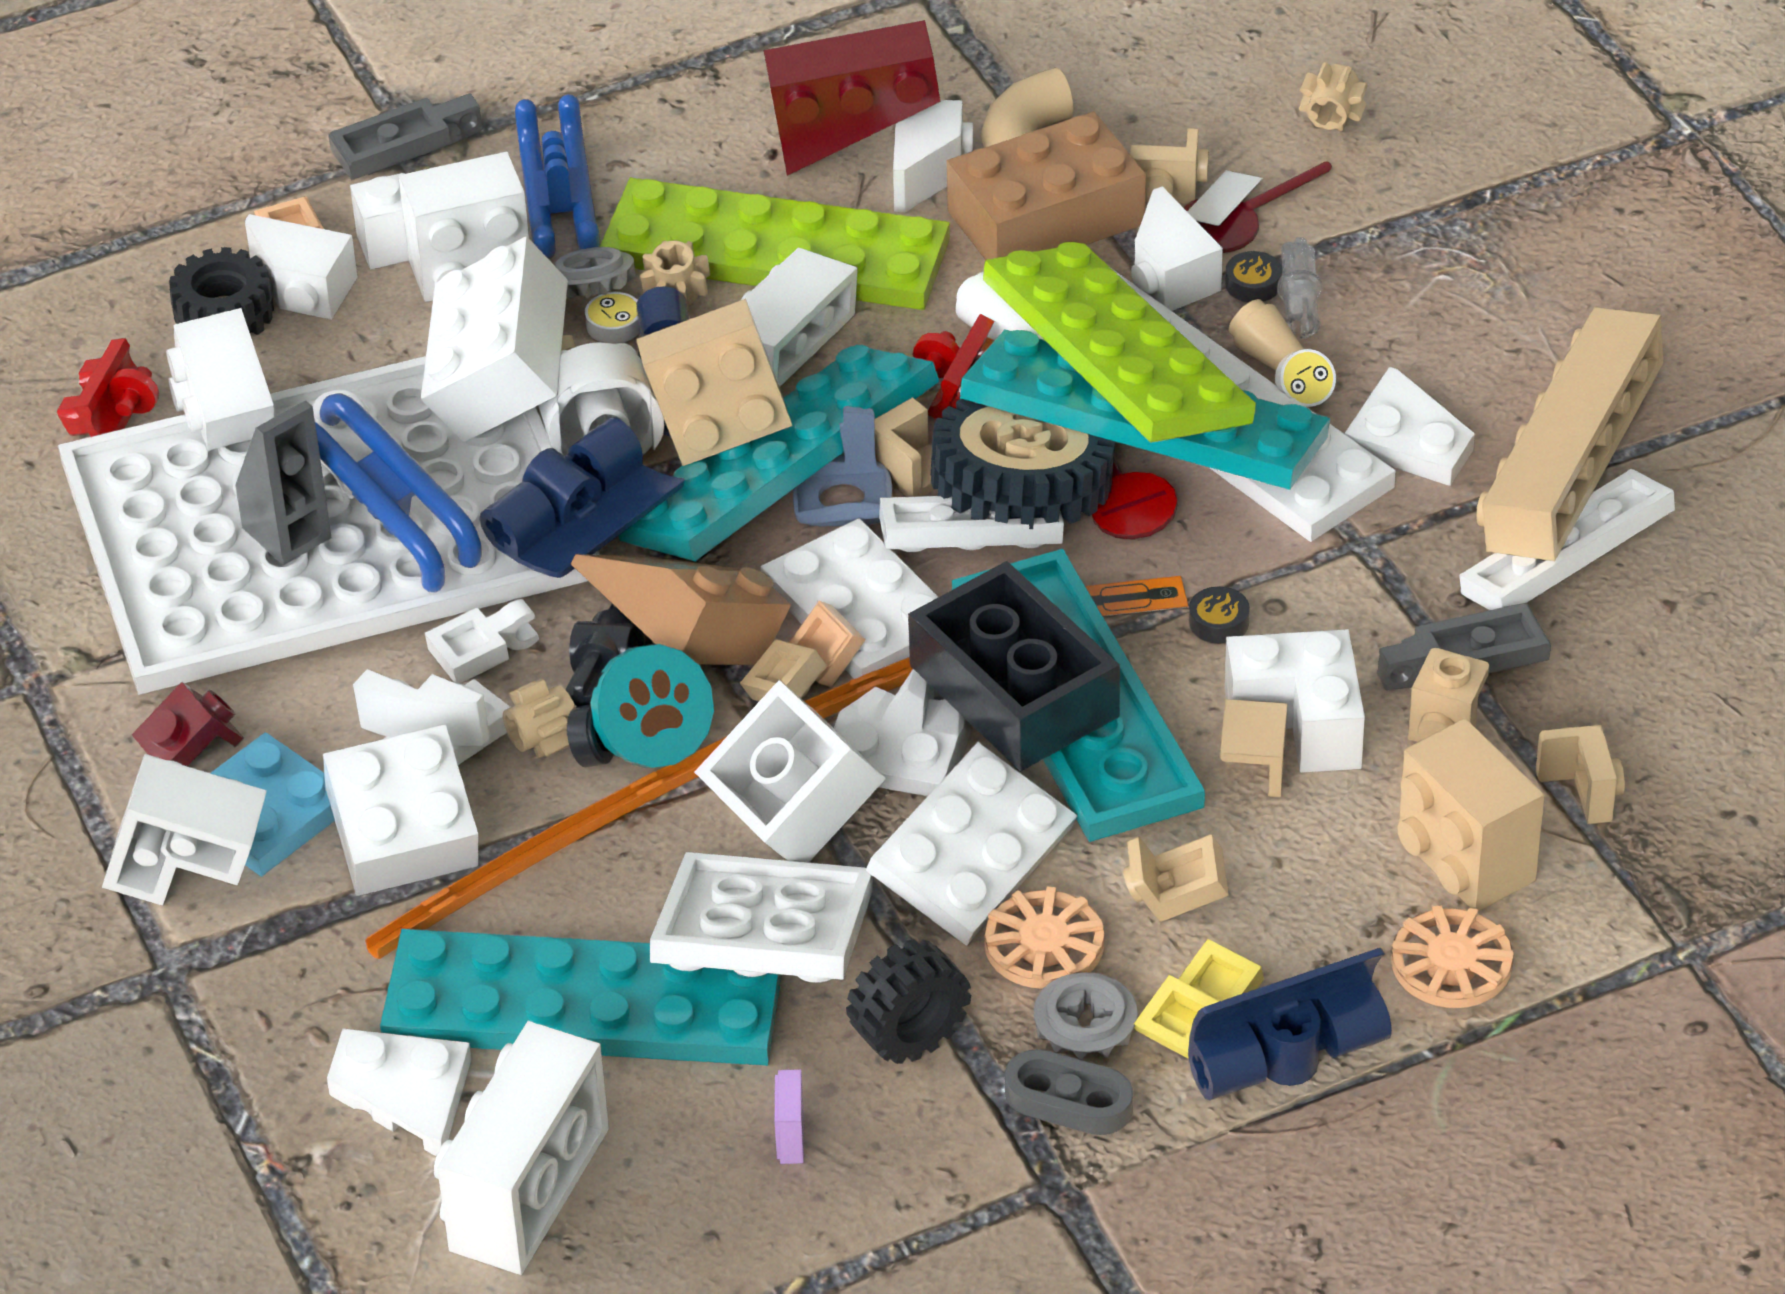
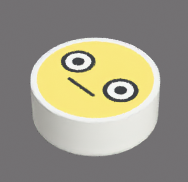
(612, 318)
(1306, 377)

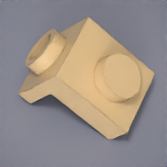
(1173, 167)
(1445, 692)
(1582, 756)
(1177, 878)

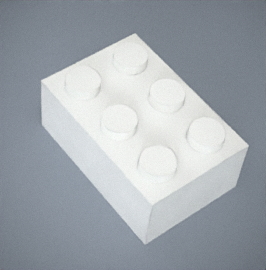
(495, 339)
(522, 1147)

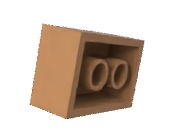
(1046, 189)

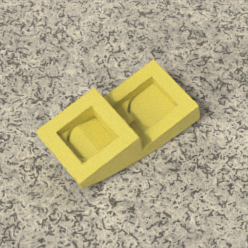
(1209, 978)

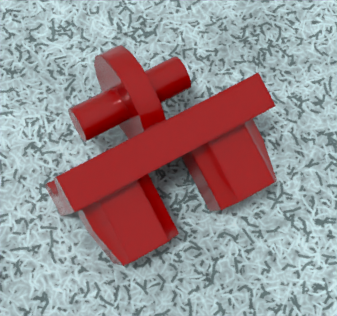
(952, 361)
(110, 393)

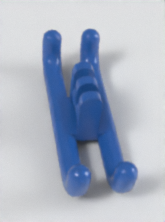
(564, 181)
(386, 486)

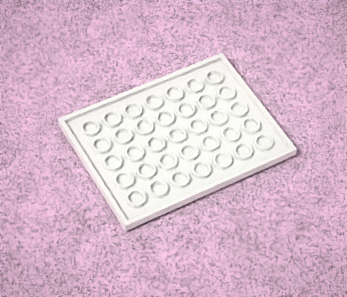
(209, 600)

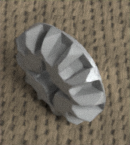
(595, 270)
(1063, 1001)

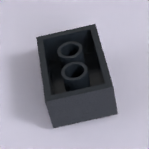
(1014, 665)

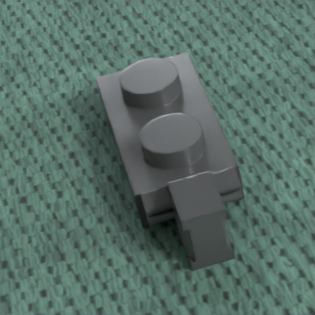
(404, 134)
(1499, 636)

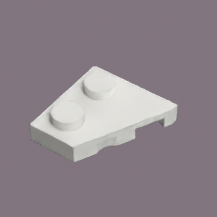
(1411, 430)
(402, 1081)

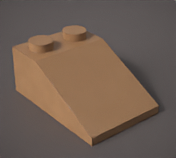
(691, 606)

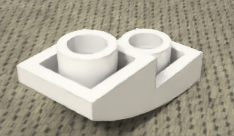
(396, 708)

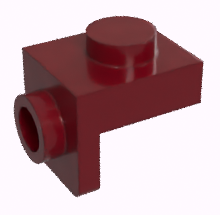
(186, 725)

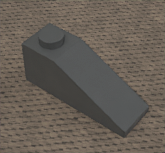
(283, 486)

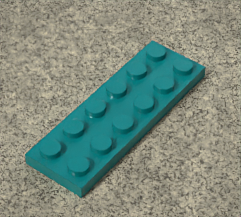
(1035, 381)
(745, 480)
(1131, 766)
(599, 990)

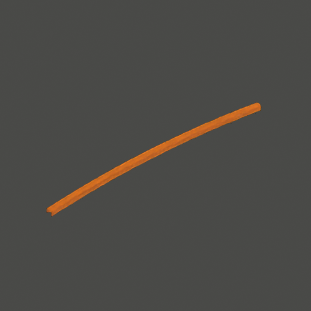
(598, 815)

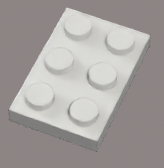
(862, 583)
(971, 843)

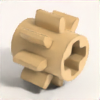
(1333, 96)
(676, 267)
(538, 718)

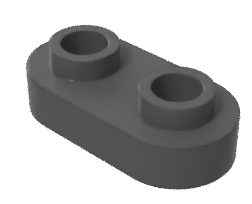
(1075, 1092)

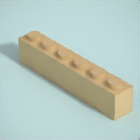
(1571, 434)

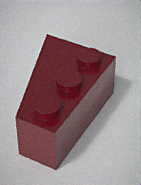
(848, 88)

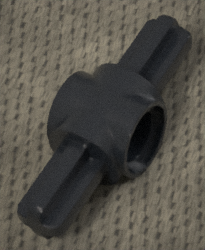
(594, 645)

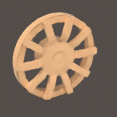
(1043, 937)
(1452, 957)

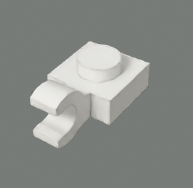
(478, 643)

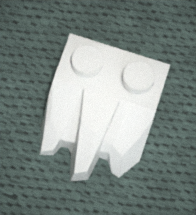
(906, 735)

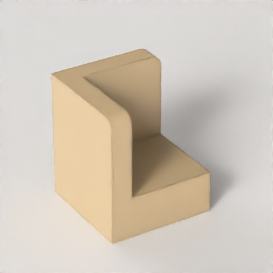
(904, 447)
(1256, 735)

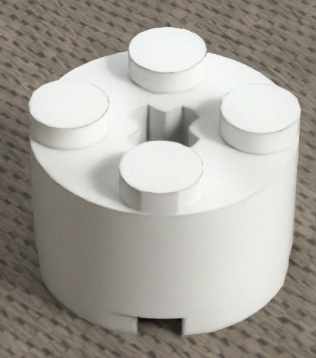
(597, 385)

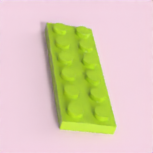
(754, 232)
(1118, 342)

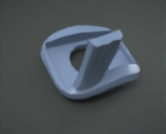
(855, 469)

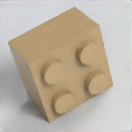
(713, 382)
(1470, 815)

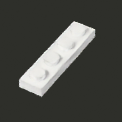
(1607, 520)

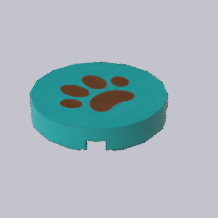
(652, 706)

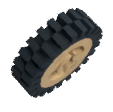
(1018, 466)

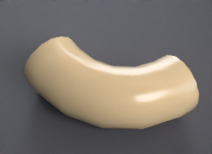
(1028, 106)

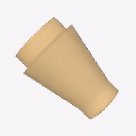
(1263, 333)

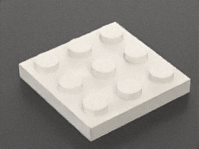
(762, 916)

